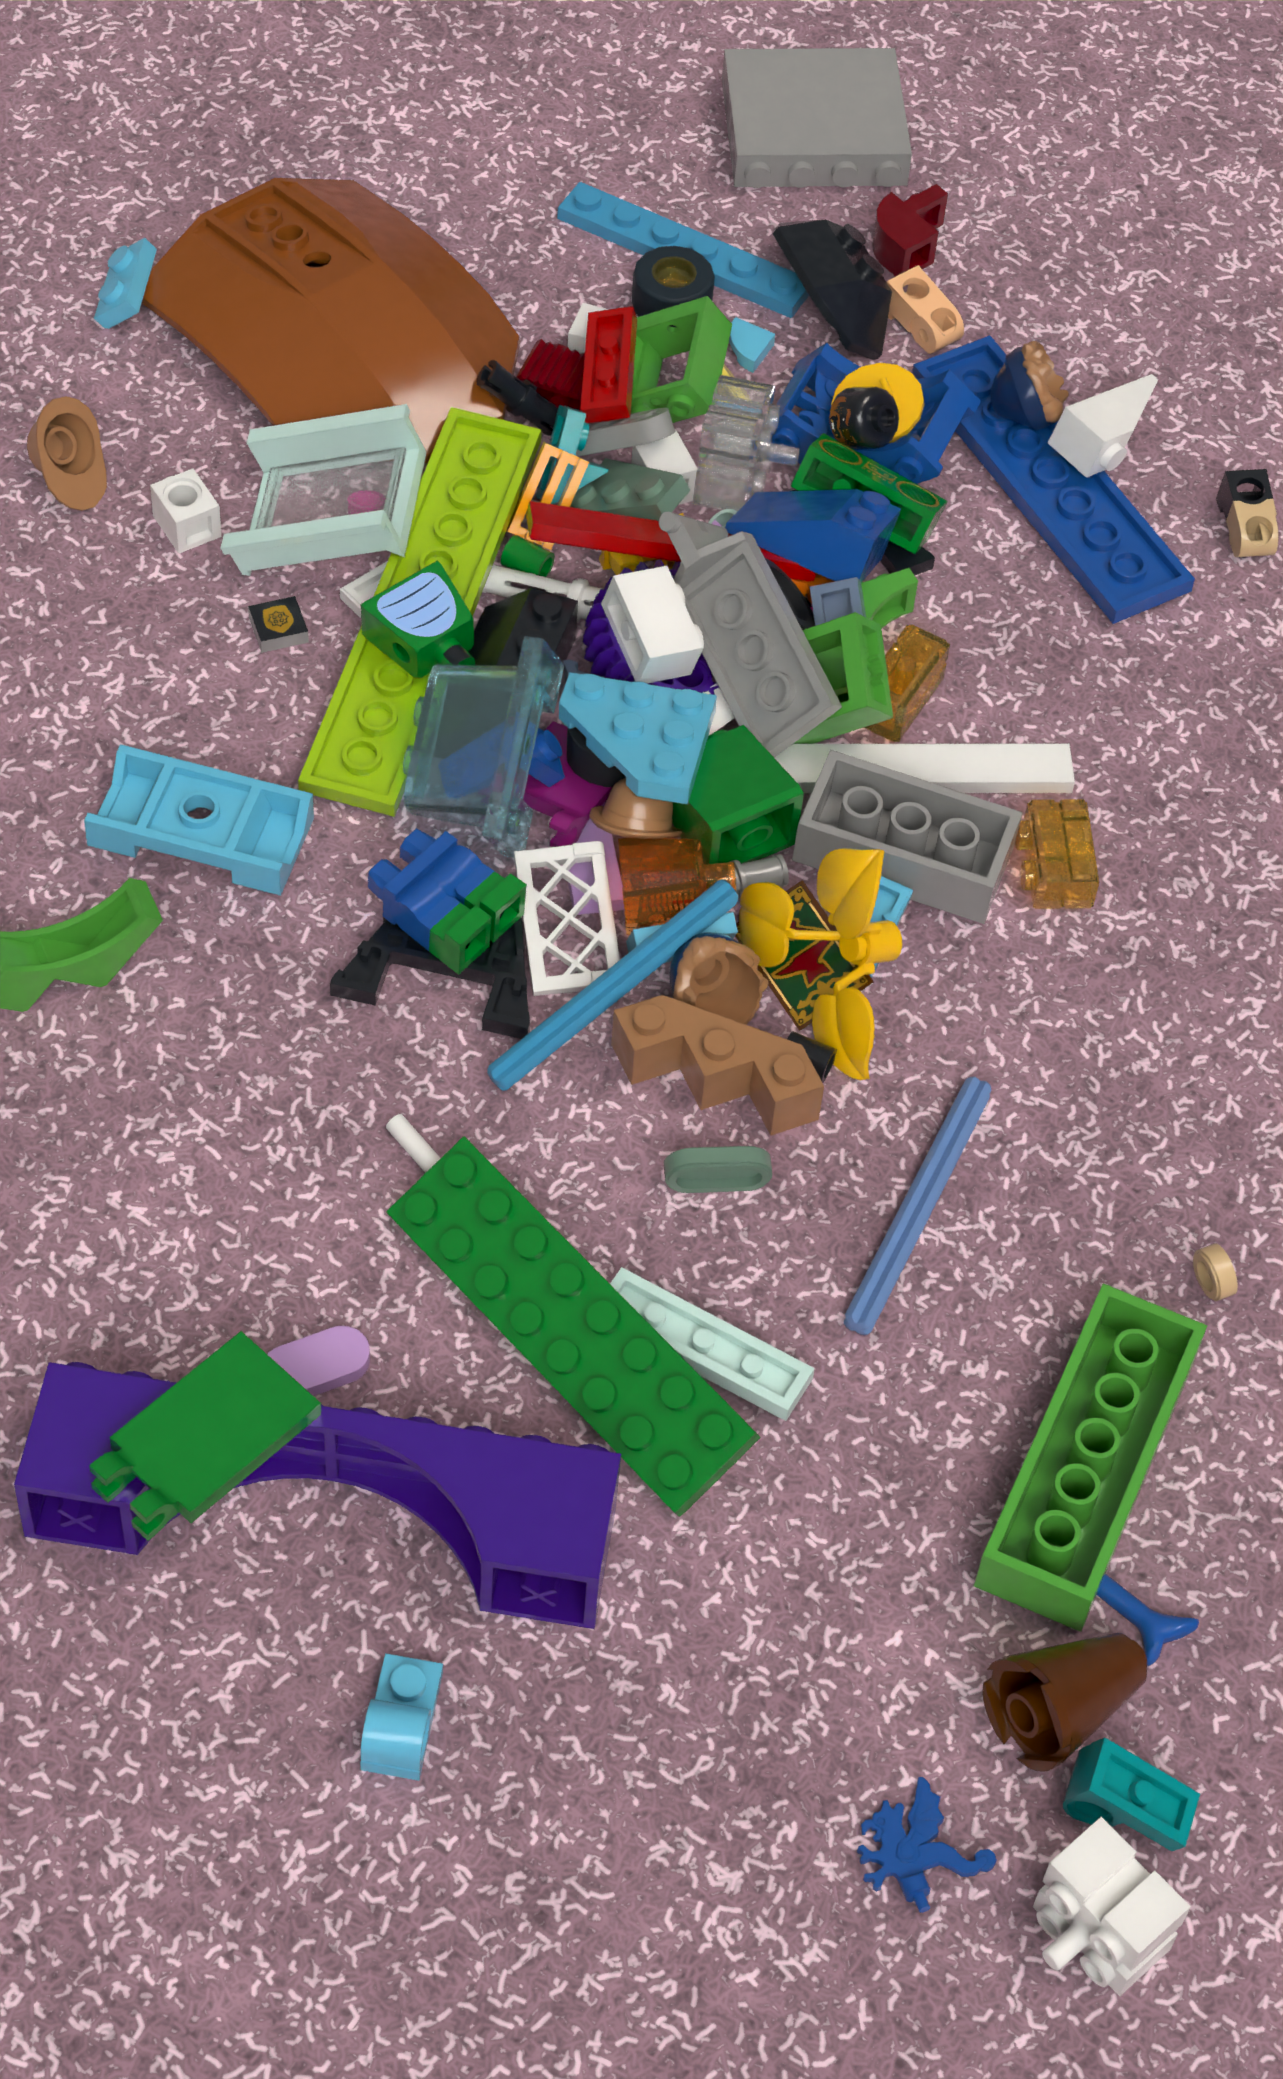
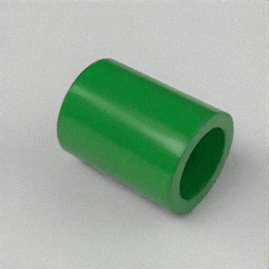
(527, 557)

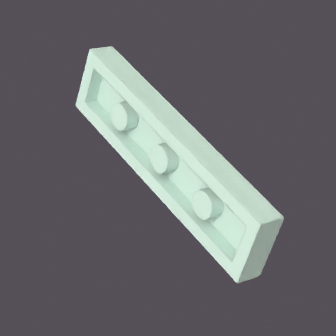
(718, 1348)

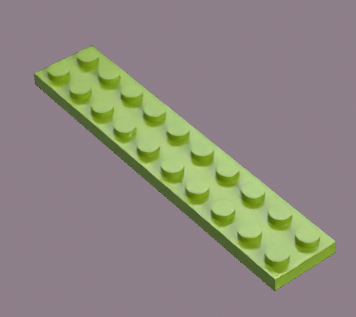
(461, 523)

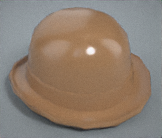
(634, 816)

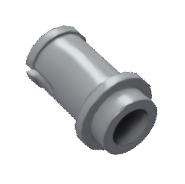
(764, 870)

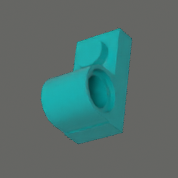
(1129, 1791)

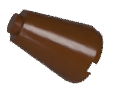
(1061, 1694)

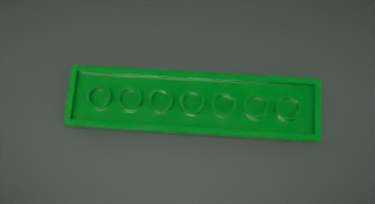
(573, 1327)

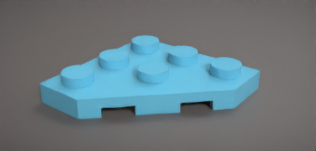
(642, 730)

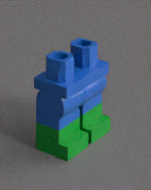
(447, 898)

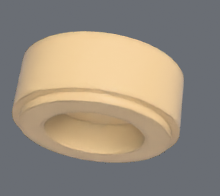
(1215, 1272)

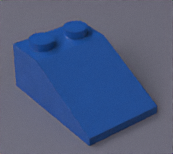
(822, 530)

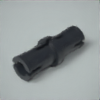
(518, 396)

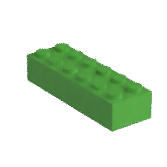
(1090, 1457)

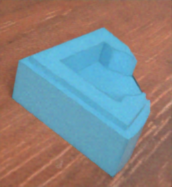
(750, 343)

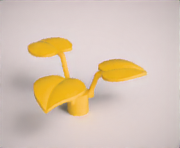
(848, 891)

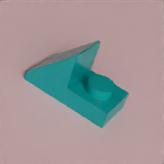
(570, 435)

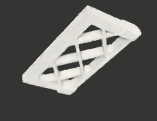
(600, 892)

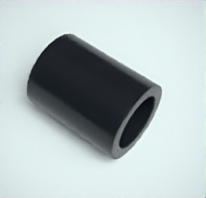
(820, 1054)

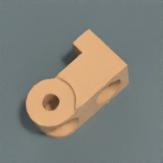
(924, 310)

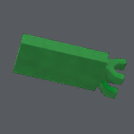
(204, 1435)

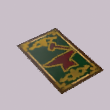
(810, 964)

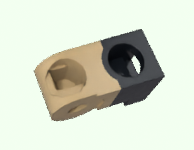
(1249, 514)

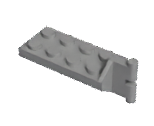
(749, 633)

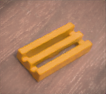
(533, 480)

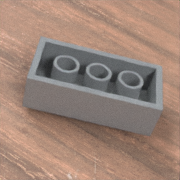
(931, 836)

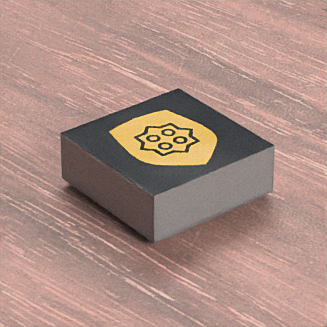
(278, 624)

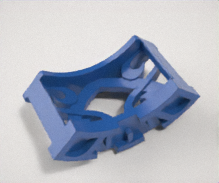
(913, 455)

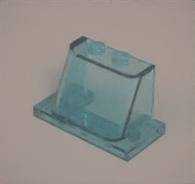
(480, 743)

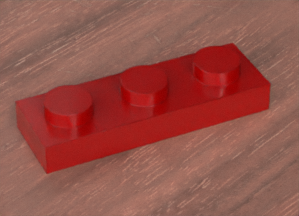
(609, 364)

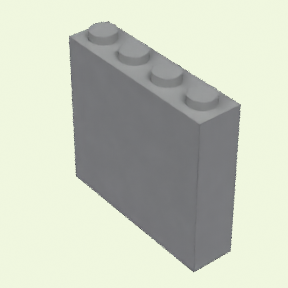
(815, 117)

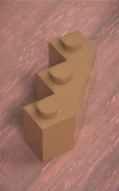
(718, 1060)

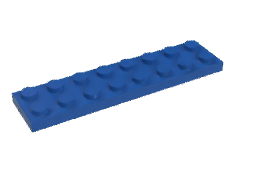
(1079, 517)

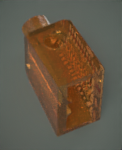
(664, 878)

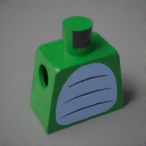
(420, 622)

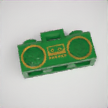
(838, 467)

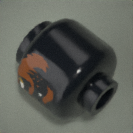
(864, 417)

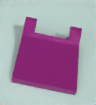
(567, 800)

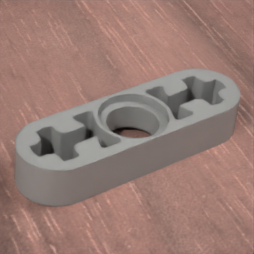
(622, 433)

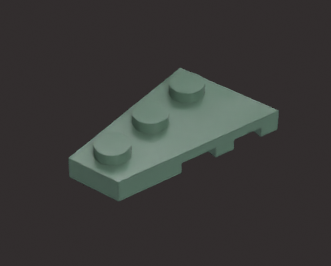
(632, 491)

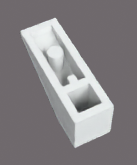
(1098, 428)

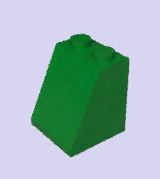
(740, 801)

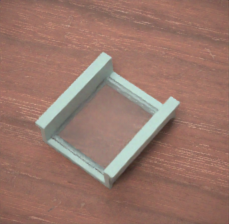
(331, 489)

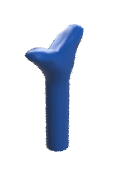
(1153, 1626)

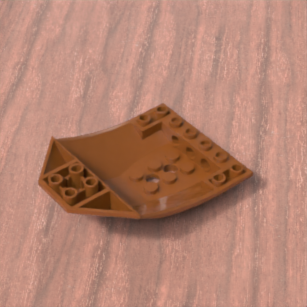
(363, 333)

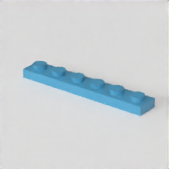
(644, 231)

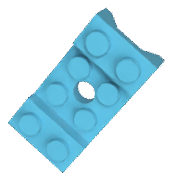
(252, 825)

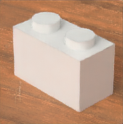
(653, 625)

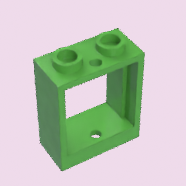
(698, 329)
(864, 670)

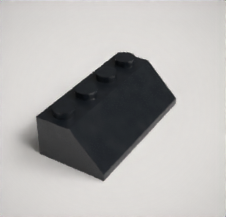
(530, 614)

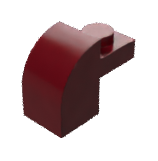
(907, 230)

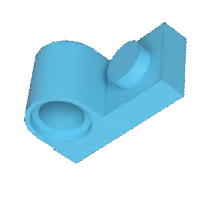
(400, 1717)

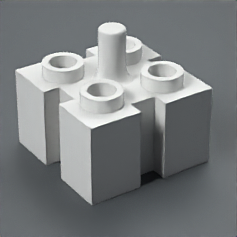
(1108, 1909)

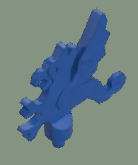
(910, 1855)

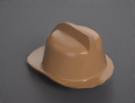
(69, 453)

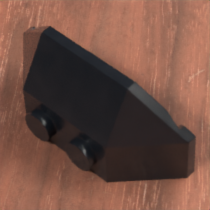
(840, 280)

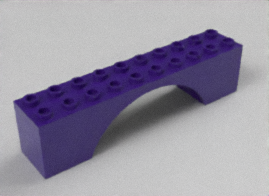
(514, 1510)

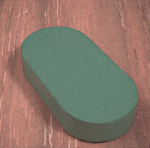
(717, 1169)

